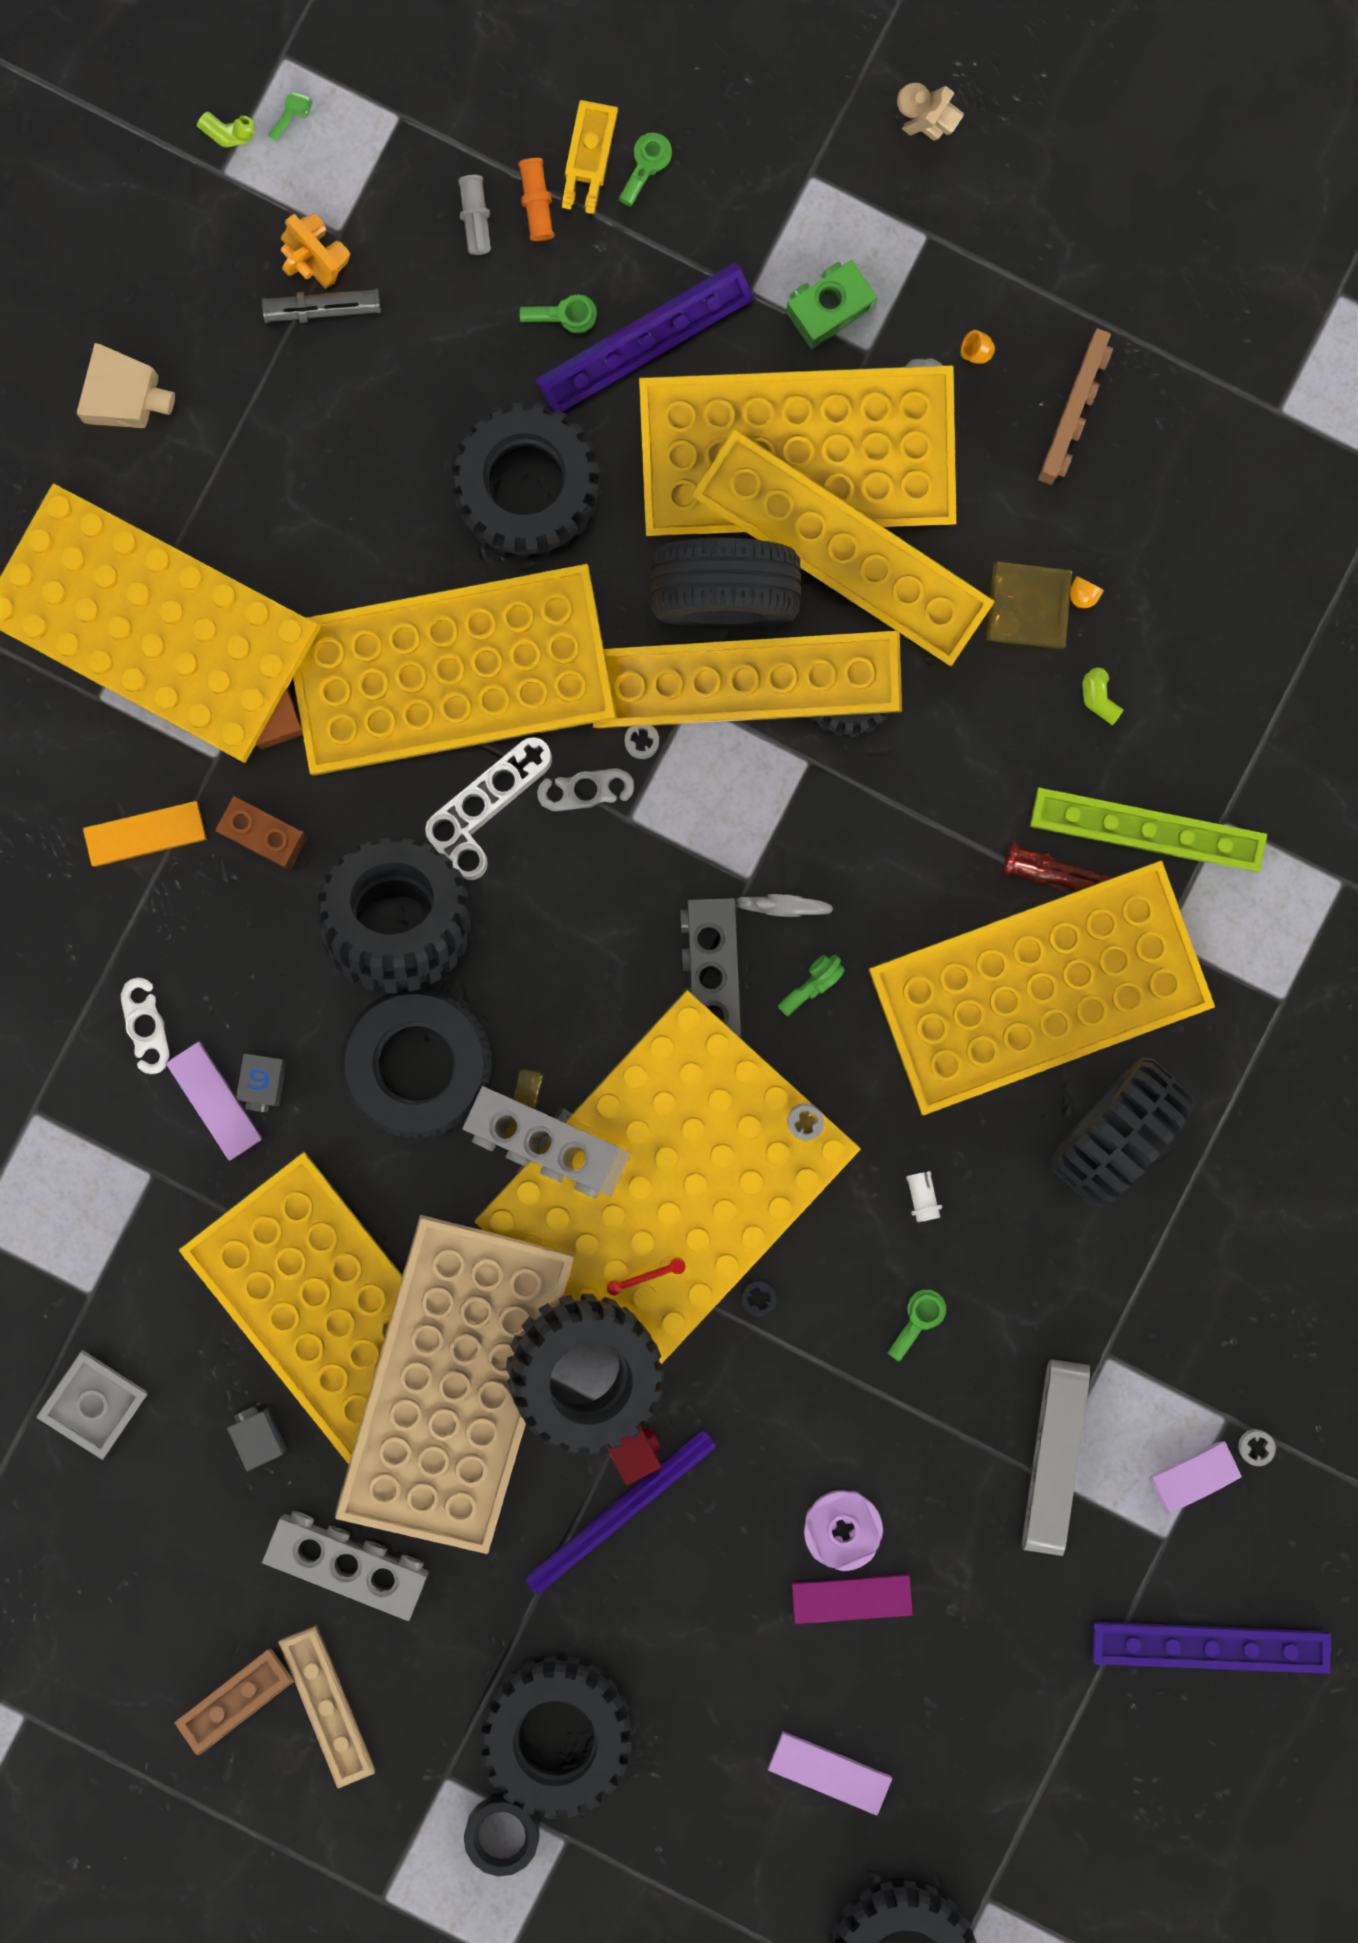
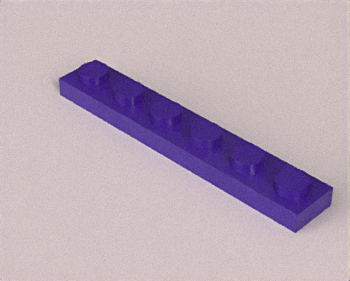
(645, 338)
(1211, 1647)

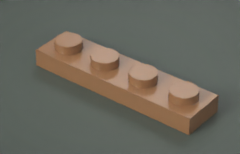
(1082, 393)

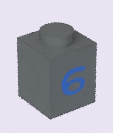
(261, 1082)
(256, 1437)

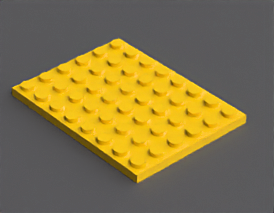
(704, 1177)

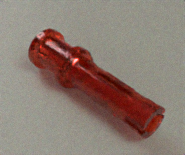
(1044, 869)

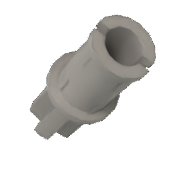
(475, 214)

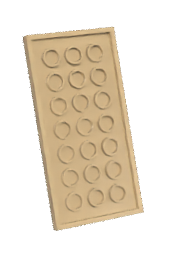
(440, 1407)

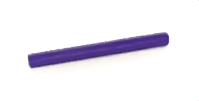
(620, 1512)

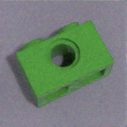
(819, 323)

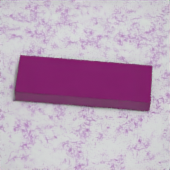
(852, 1598)

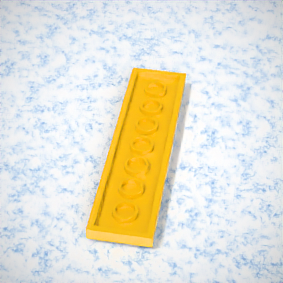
(843, 547)
(755, 679)

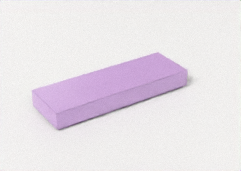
(214, 1101)
(829, 1773)

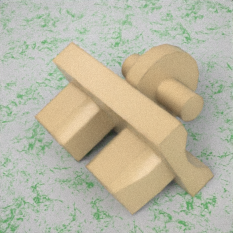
(930, 111)

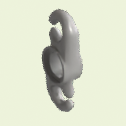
(600, 778)
(784, 905)

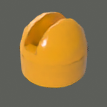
(977, 347)
(1084, 593)

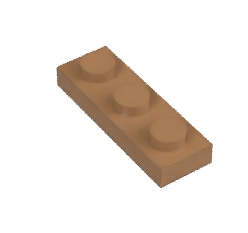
(234, 1702)

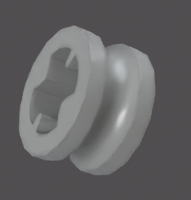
(631, 745)
(817, 1125)
(1269, 1446)

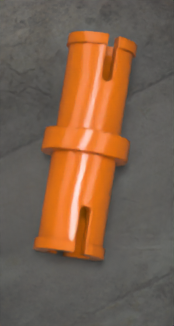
(536, 199)

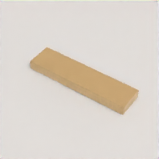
(327, 1706)

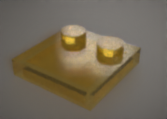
(1029, 605)

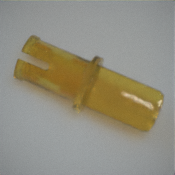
(525, 1093)

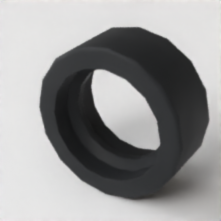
(482, 1859)

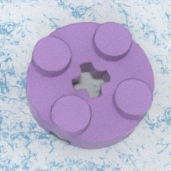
(863, 1538)

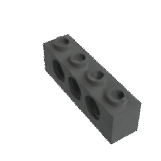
(721, 917)

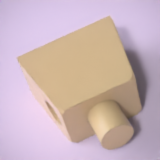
(121, 391)

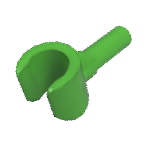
(295, 104)

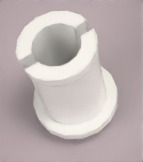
(923, 1197)

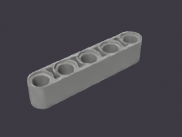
(1056, 1457)

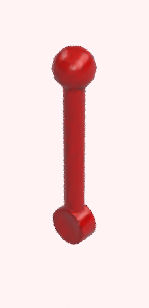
(676, 1266)

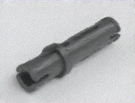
(275, 308)

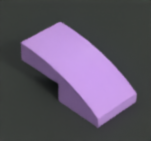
(1195, 1477)

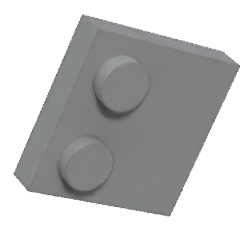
(92, 1404)

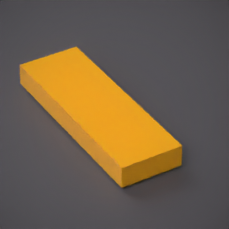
(145, 833)

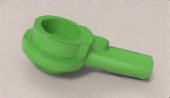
(651, 155)
(575, 313)
(824, 973)
(925, 1311)

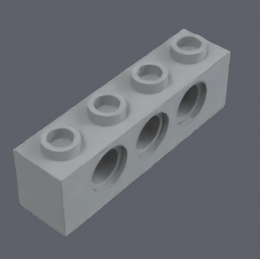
(494, 1111)
(287, 1555)

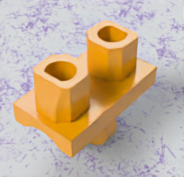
(307, 254)

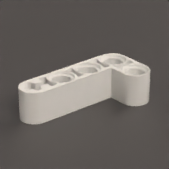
(494, 802)

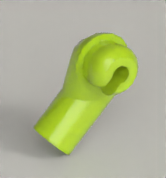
(230, 134)
(1096, 696)

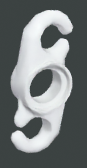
(132, 1012)

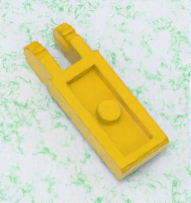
(589, 151)

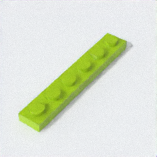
(1148, 830)

